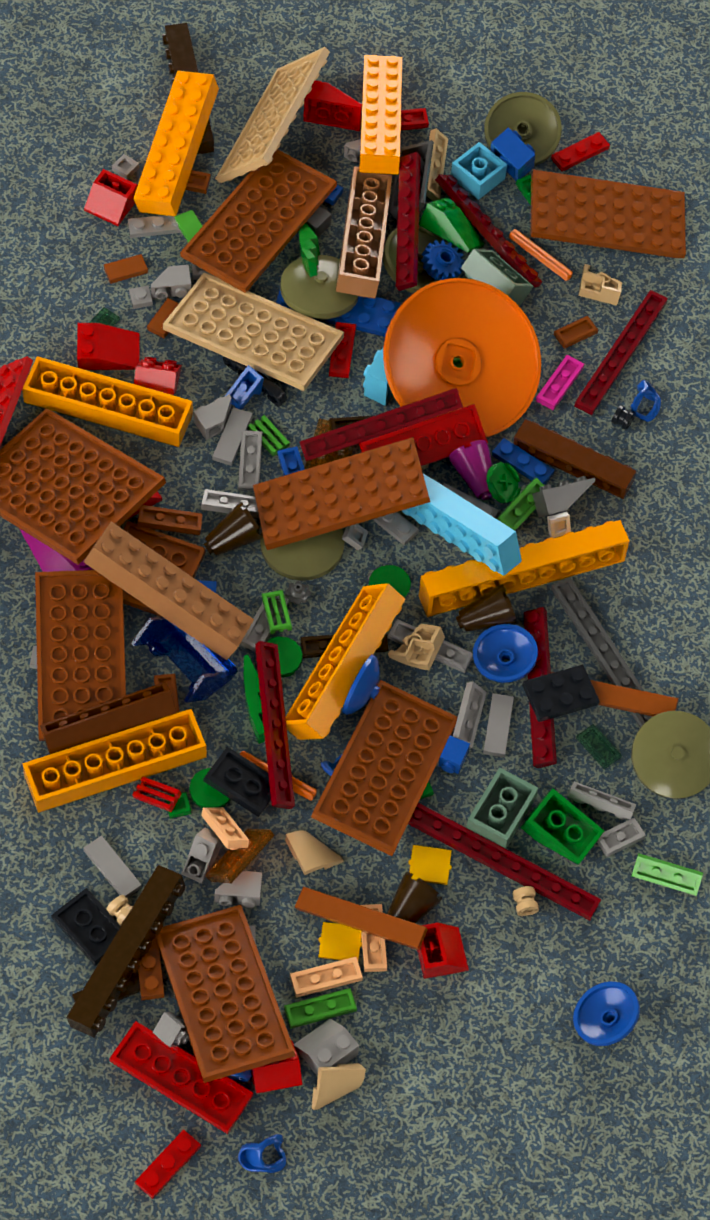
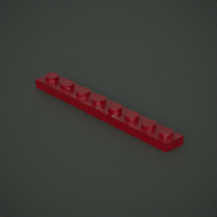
(408, 221)
(487, 229)
(620, 352)
(381, 424)
(274, 725)
(541, 732)

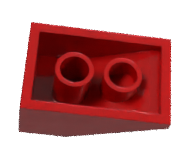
(331, 107)
(106, 347)

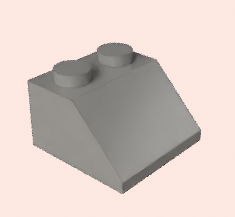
(327, 1046)

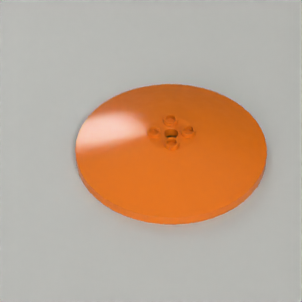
(482, 330)

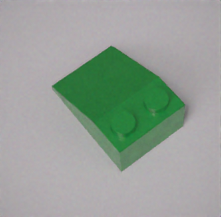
(450, 224)
(562, 827)

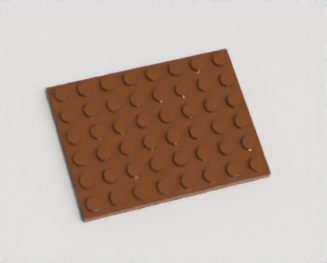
(69, 485)

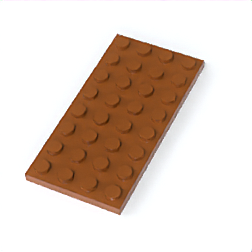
(607, 214)
(258, 220)
(340, 493)
(78, 642)
(385, 768)
(223, 994)

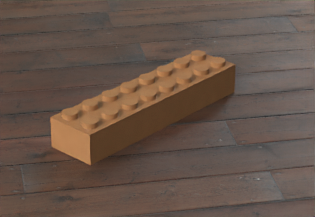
(364, 234)
(169, 591)

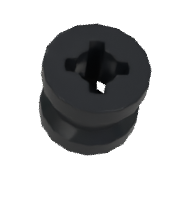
(623, 417)

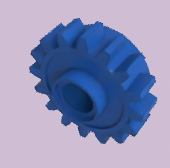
(442, 260)

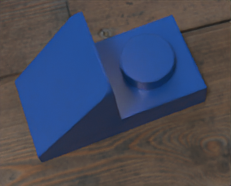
(247, 384)

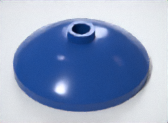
(501, 643)
(363, 687)
(602, 1005)

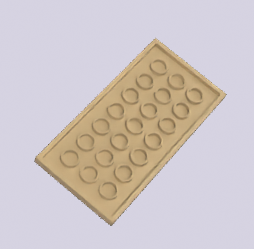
(273, 116)
(253, 331)

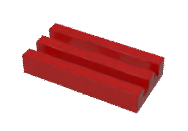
(142, 788)

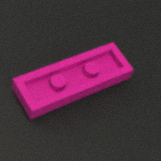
(560, 382)

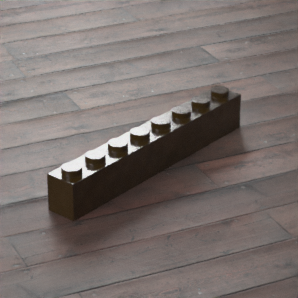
(182, 58)
(126, 951)

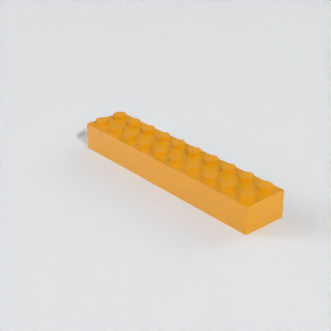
(540, 564)

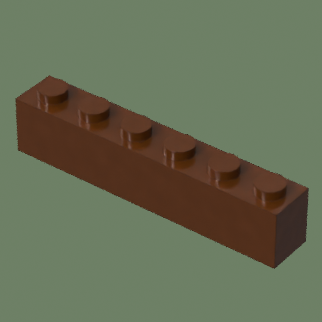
(574, 458)
(109, 718)

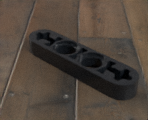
(275, 393)

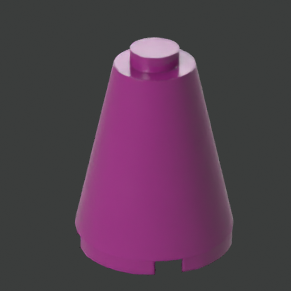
(473, 465)

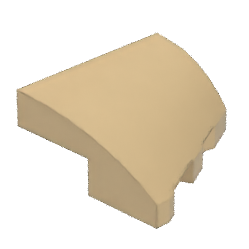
(599, 287)
(420, 647)
(311, 852)
(336, 1082)

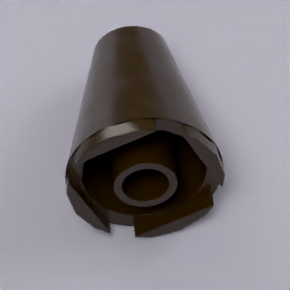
(233, 532)
(487, 611)
(413, 899)

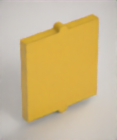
(430, 864)
(339, 942)

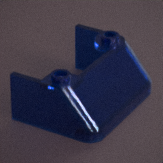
(199, 663)

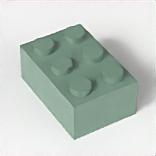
(492, 269)
(502, 808)

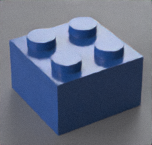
(514, 152)

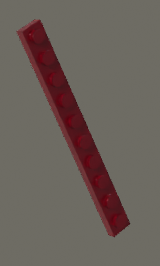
(504, 861)

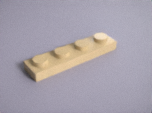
(437, 163)

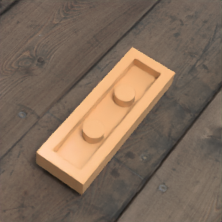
(225, 828)
(373, 948)
(326, 977)

